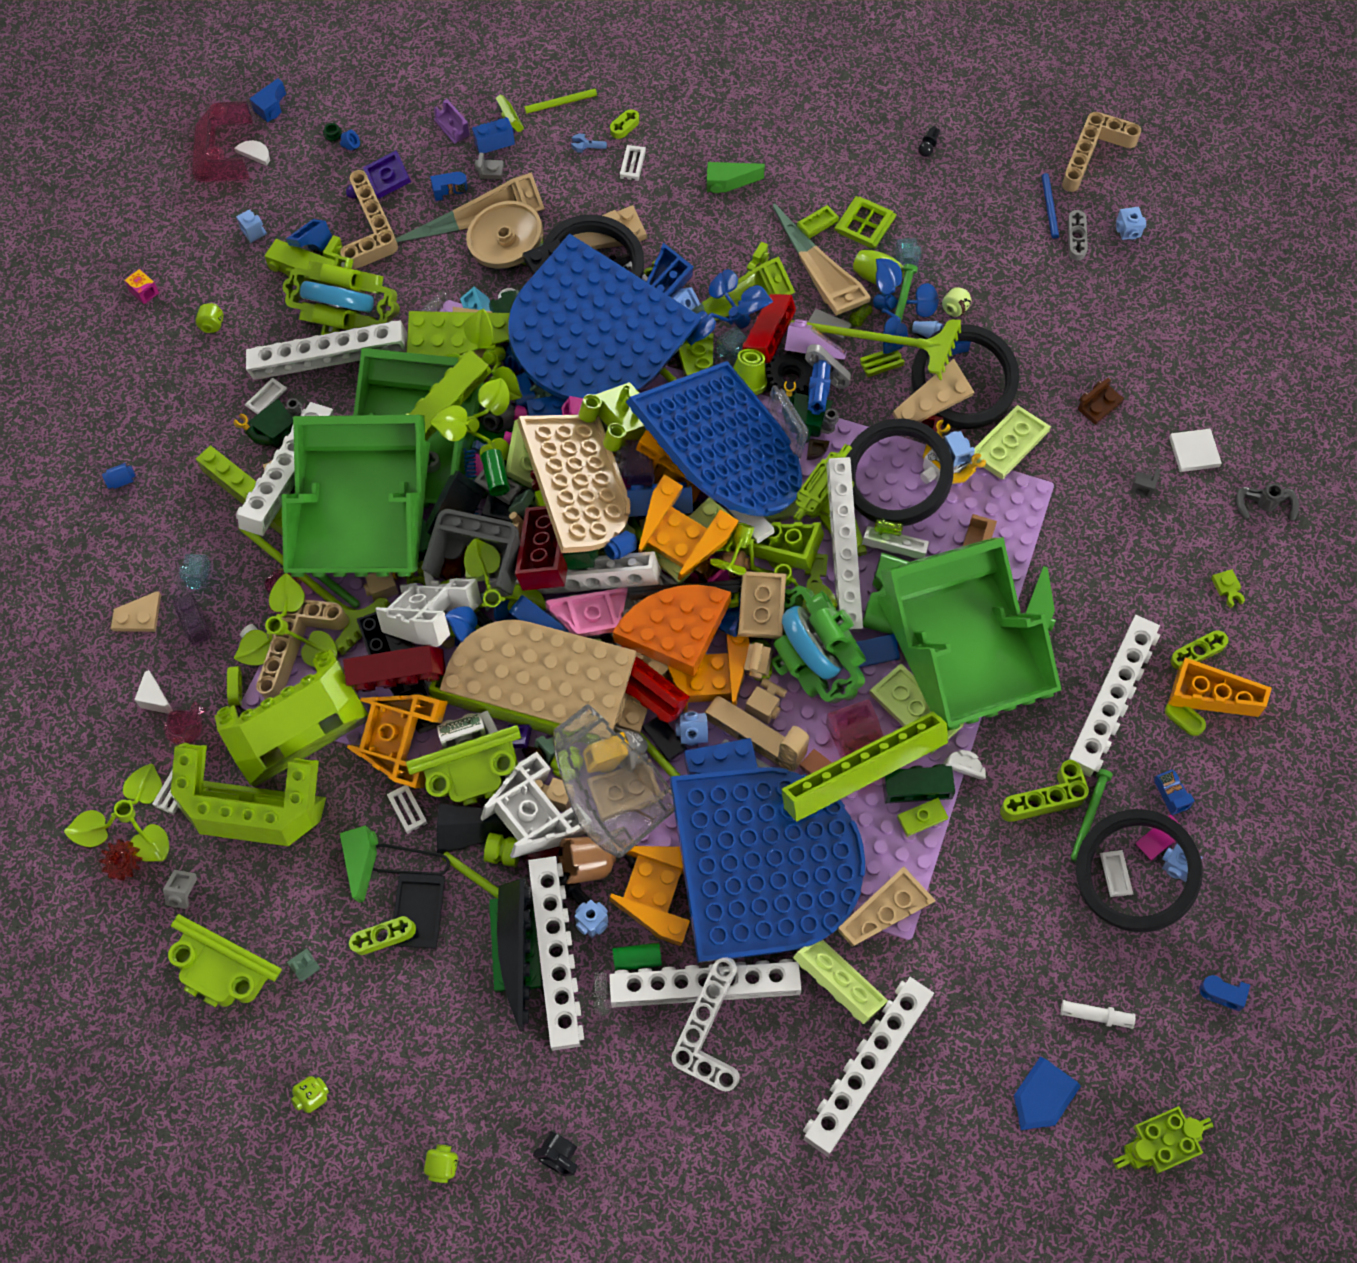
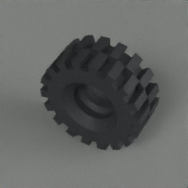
(786, 364)

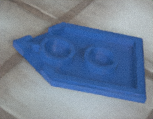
(1044, 1095)

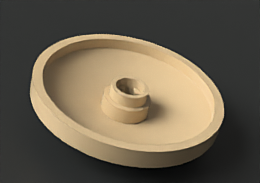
(504, 233)

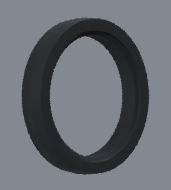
(605, 226)
(1008, 362)
(914, 429)
(1152, 819)

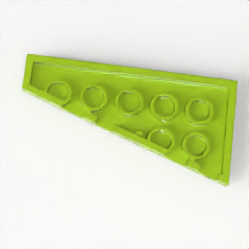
(444, 332)

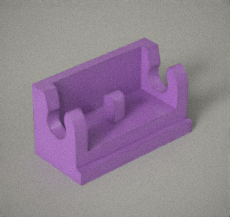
(451, 122)

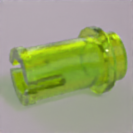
(857, 318)
(888, 527)

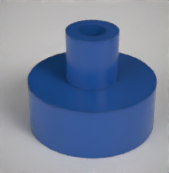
(350, 140)

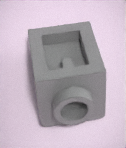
(489, 168)
(178, 889)

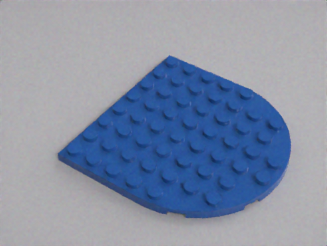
(593, 324)
(723, 440)
(754, 871)

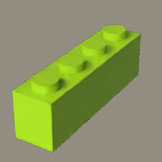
(285, 258)

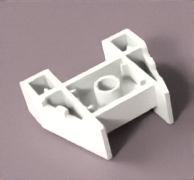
(420, 610)
(529, 811)

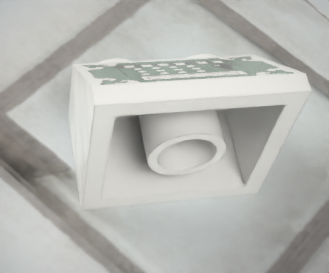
(461, 730)

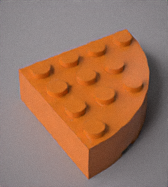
(674, 625)

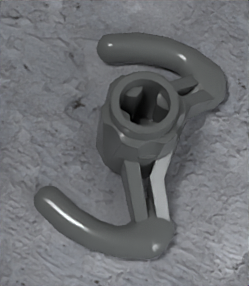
(1267, 499)

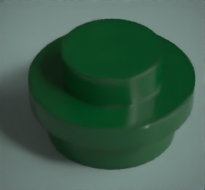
(332, 132)

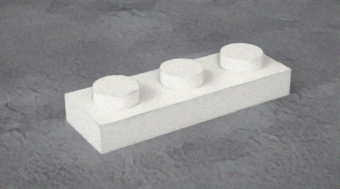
(902, 544)

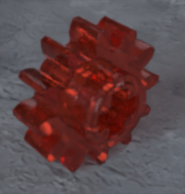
(123, 851)

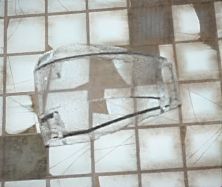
(609, 783)

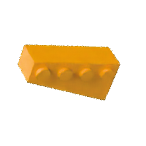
(1217, 690)

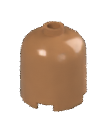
(584, 860)

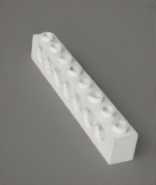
(324, 350)
(278, 479)
(844, 539)
(628, 571)
(1139, 630)
(540, 870)
(670, 994)
(826, 1140)

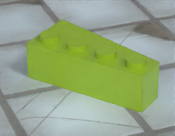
(789, 545)

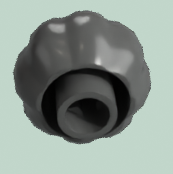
(491, 421)

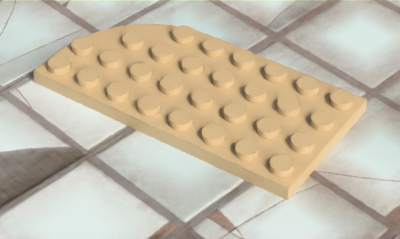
(576, 480)
(539, 671)

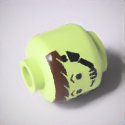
(957, 301)

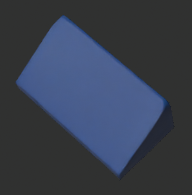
(879, 650)

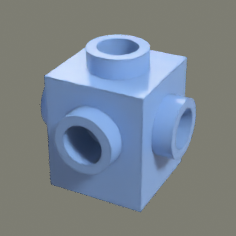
(1130, 223)
(692, 728)
(1176, 863)
(591, 925)

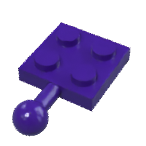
(384, 175)

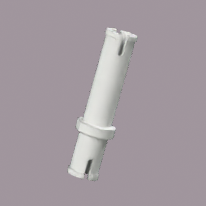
(1107, 1016)

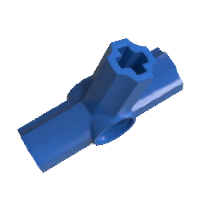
(819, 387)

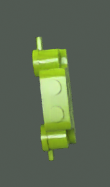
(469, 768)
(217, 966)

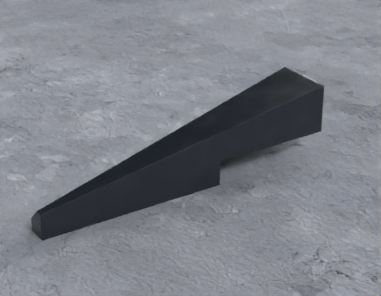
(463, 827)

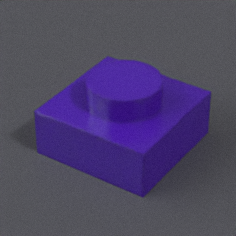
(525, 732)

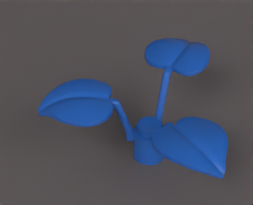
(887, 278)
(751, 301)
(464, 620)

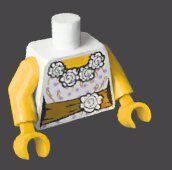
(932, 465)

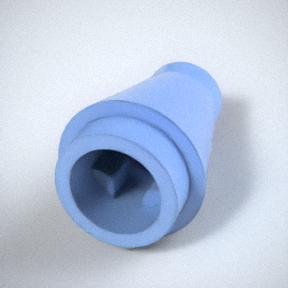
(926, 328)

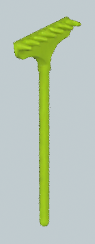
(937, 347)
(351, 633)

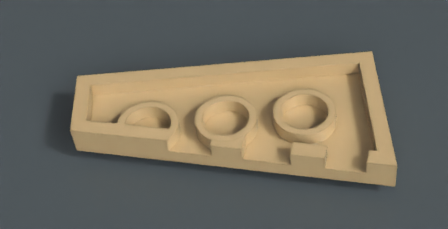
(936, 395)
(890, 904)

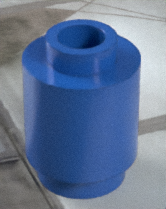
(119, 476)
(621, 545)

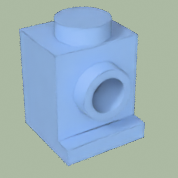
(251, 225)
(686, 297)
(959, 448)

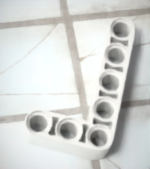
(703, 1026)

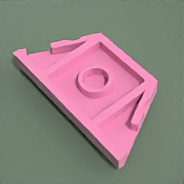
(591, 612)

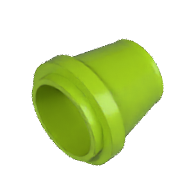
(751, 368)

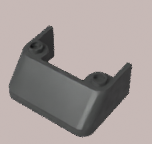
(457, 529)

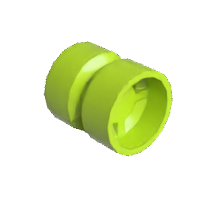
(499, 849)

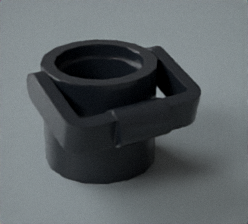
(557, 1154)

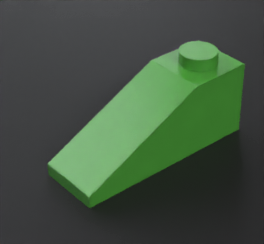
(729, 176)
(1042, 599)
(359, 857)

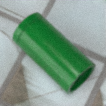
(495, 472)
(637, 956)

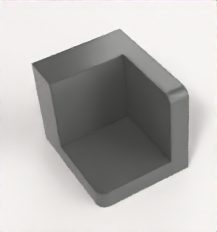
(1144, 483)

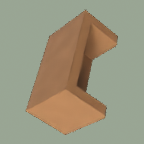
(979, 529)

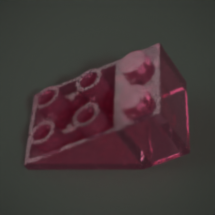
(853, 727)

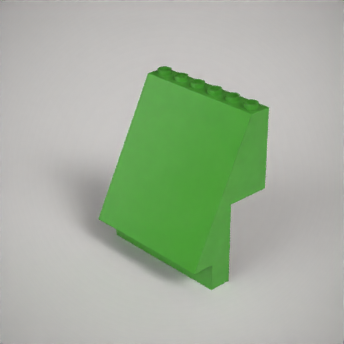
(394, 384)
(355, 495)
(967, 634)

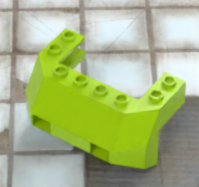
(293, 722)
(243, 810)

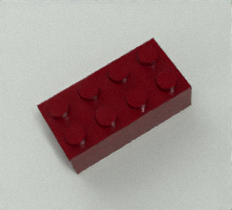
(539, 554)
(394, 667)

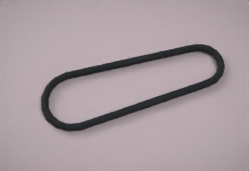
(416, 851)

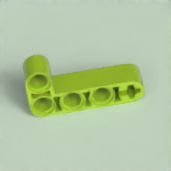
(1043, 799)

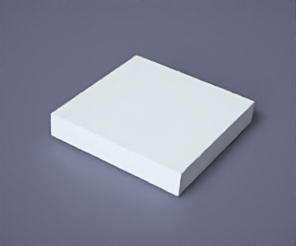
(1195, 450)

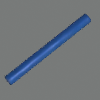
(1050, 206)

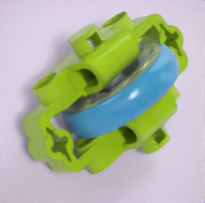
(339, 277)

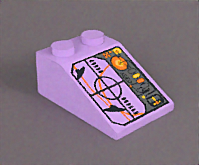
(802, 335)

